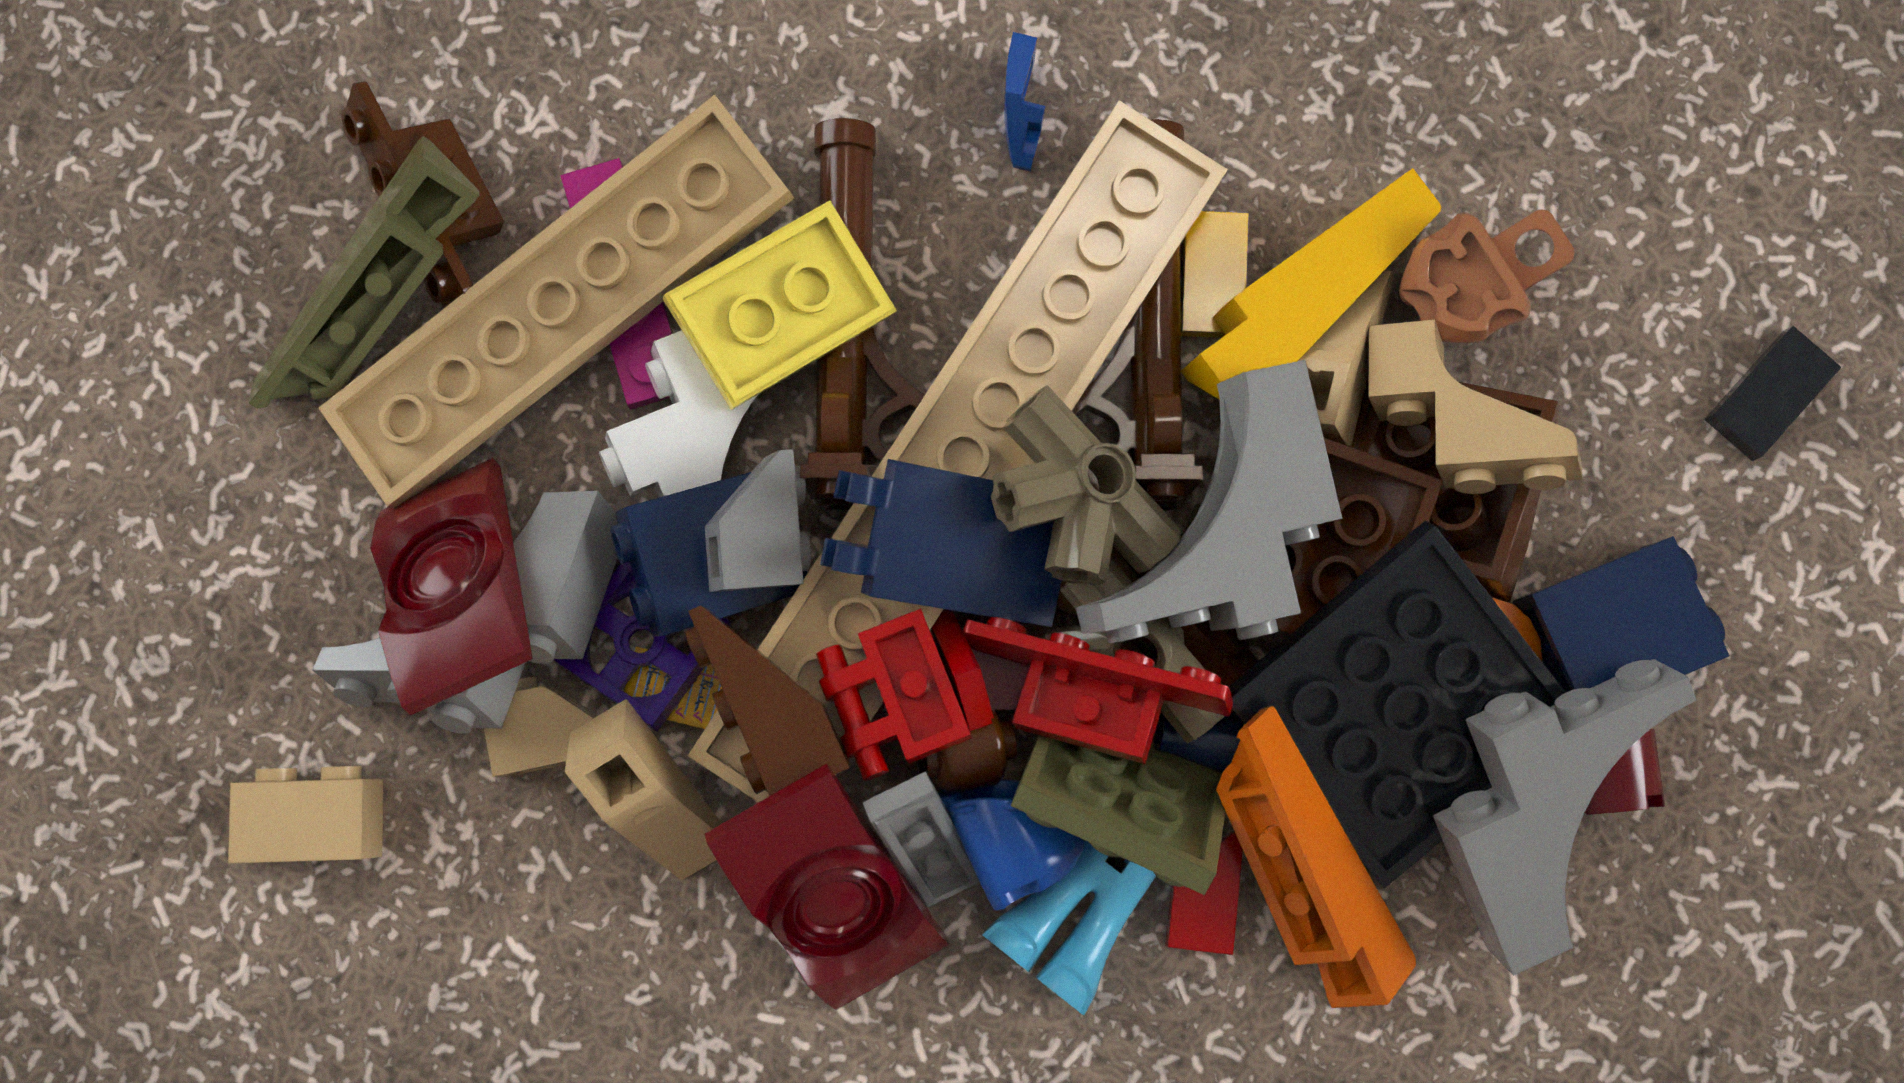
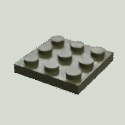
(1148, 813)

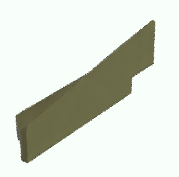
(368, 279)

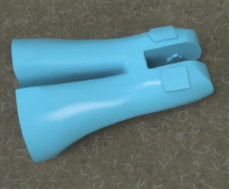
(1080, 960)

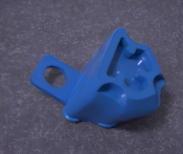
(1006, 846)

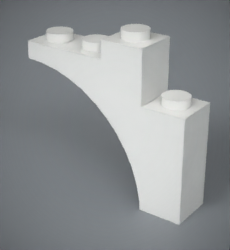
(679, 443)

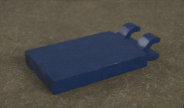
(944, 547)

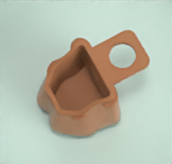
(1477, 281)

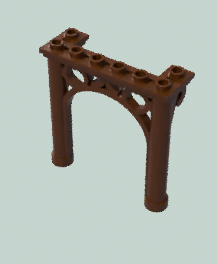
(1148, 342)

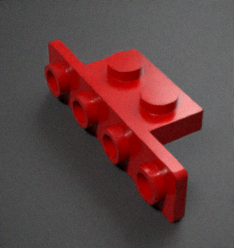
(1094, 696)

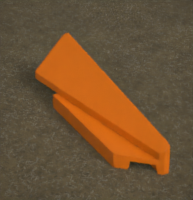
(1310, 869)

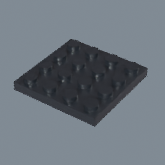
(1384, 694)

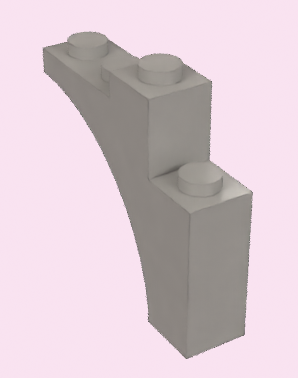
(1264, 494)
(563, 576)
(1543, 771)

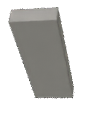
(922, 839)

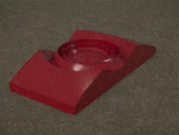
(450, 588)
(826, 888)

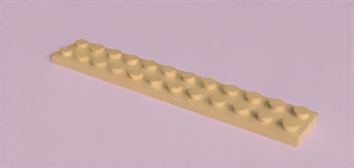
(1040, 327)

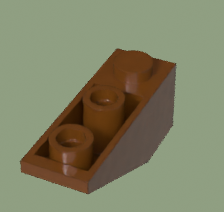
(777, 716)

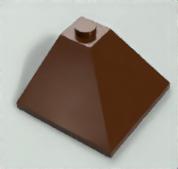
(1378, 510)
(1484, 528)

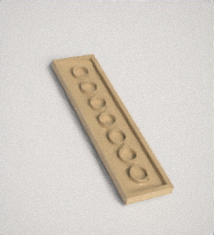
(555, 303)

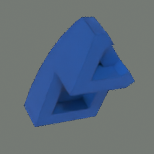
(1021, 118)

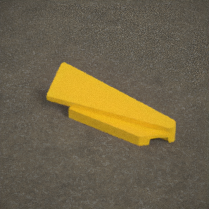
(1306, 293)

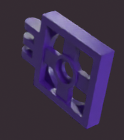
(624, 663)

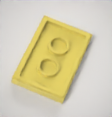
(779, 304)

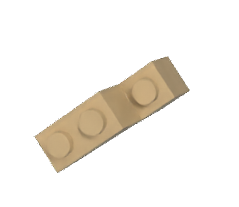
(1476, 436)

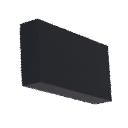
(1772, 393)

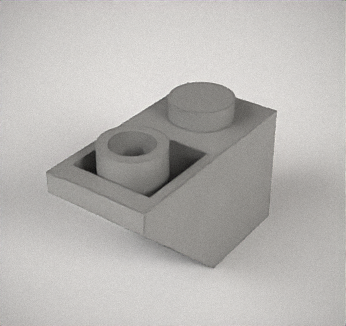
(757, 533)

